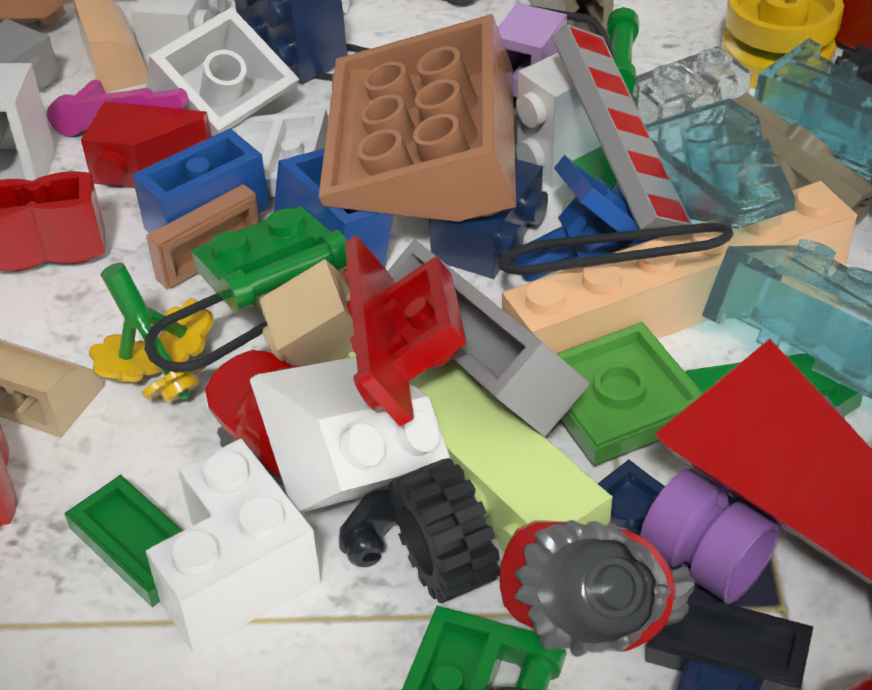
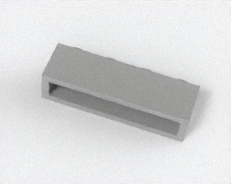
(504, 353)

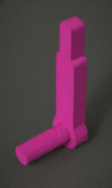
(73, 113)

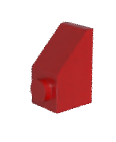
(136, 136)

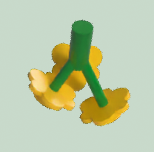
(126, 359)

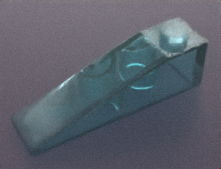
(722, 165)

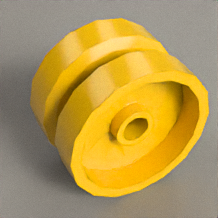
(769, 29)

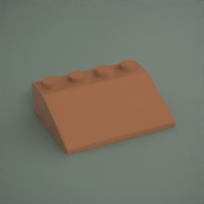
(424, 126)

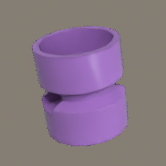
(719, 541)

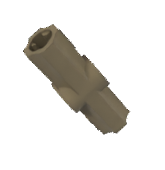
(808, 159)

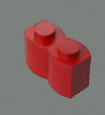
(49, 221)

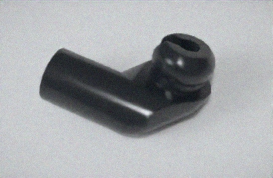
(363, 529)

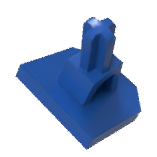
(593, 211)

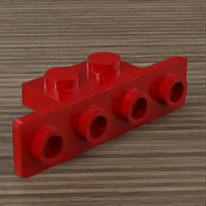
(399, 327)

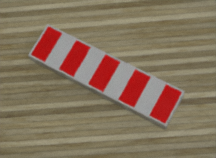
(620, 129)

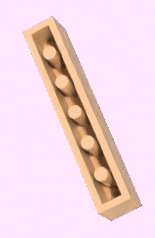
(665, 290)

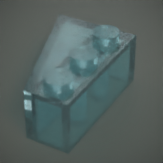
(823, 100)
(803, 300)

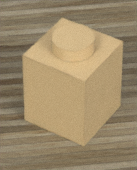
(309, 317)

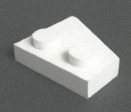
(283, 137)

